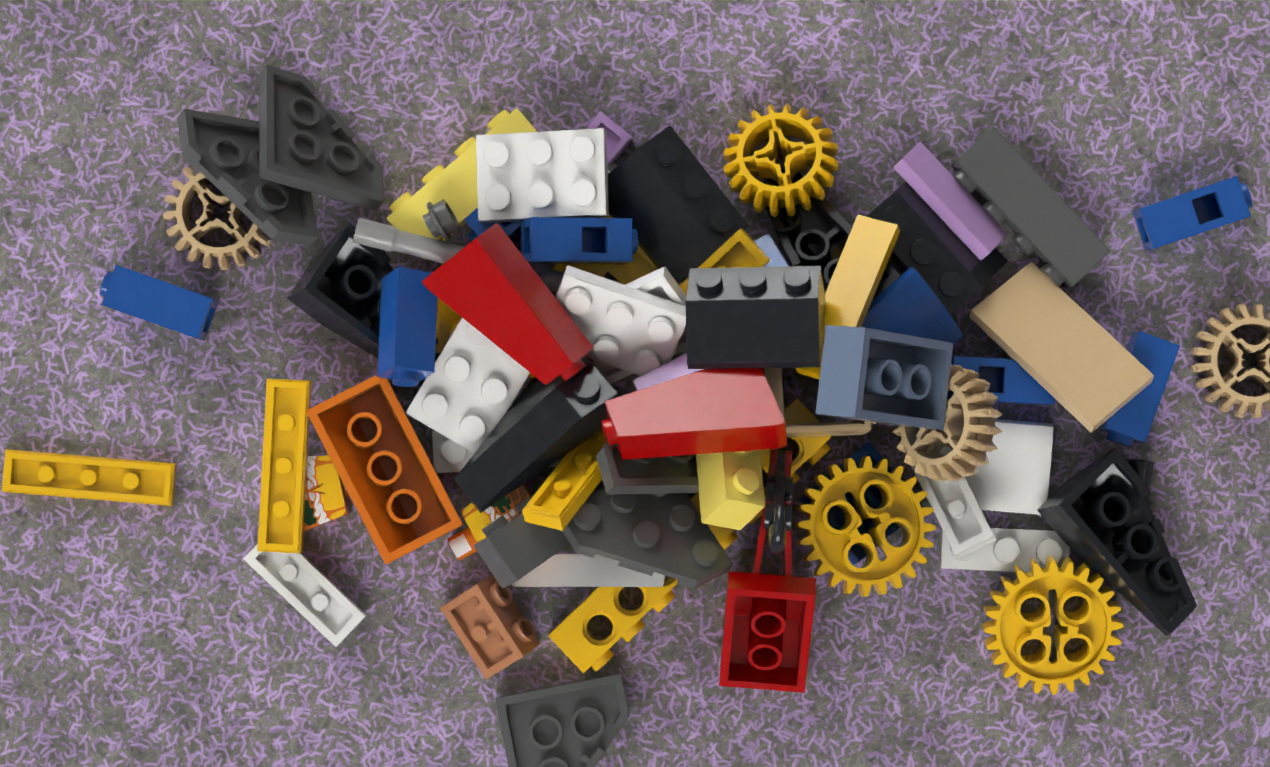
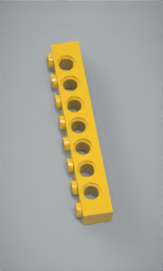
(573, 633)

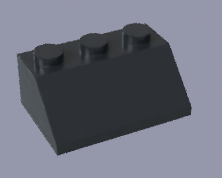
(672, 204)
(935, 249)
(755, 317)

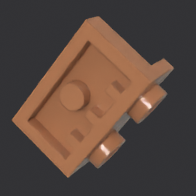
(490, 626)

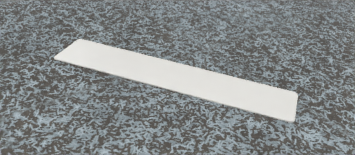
(584, 571)

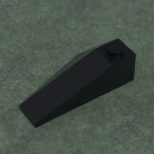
(817, 237)
(345, 290)
(535, 434)
(1113, 529)

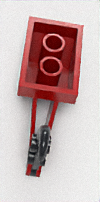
(768, 614)

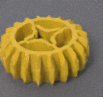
(798, 156)

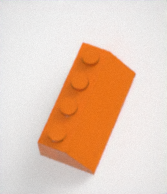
(384, 468)

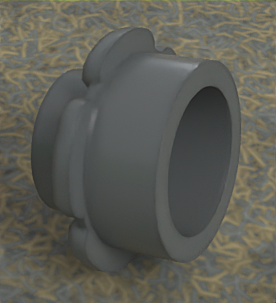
(441, 219)

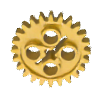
(898, 506)
(1089, 622)

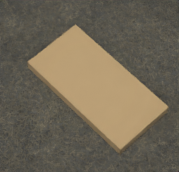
(1061, 346)

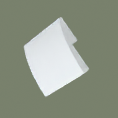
(1017, 470)

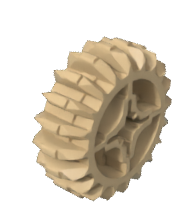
(207, 225)
(1235, 348)
(967, 428)

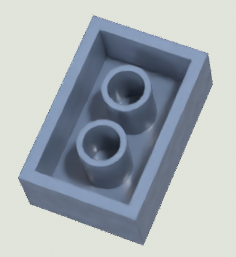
(884, 377)

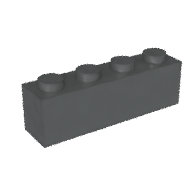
(1029, 208)
(518, 546)

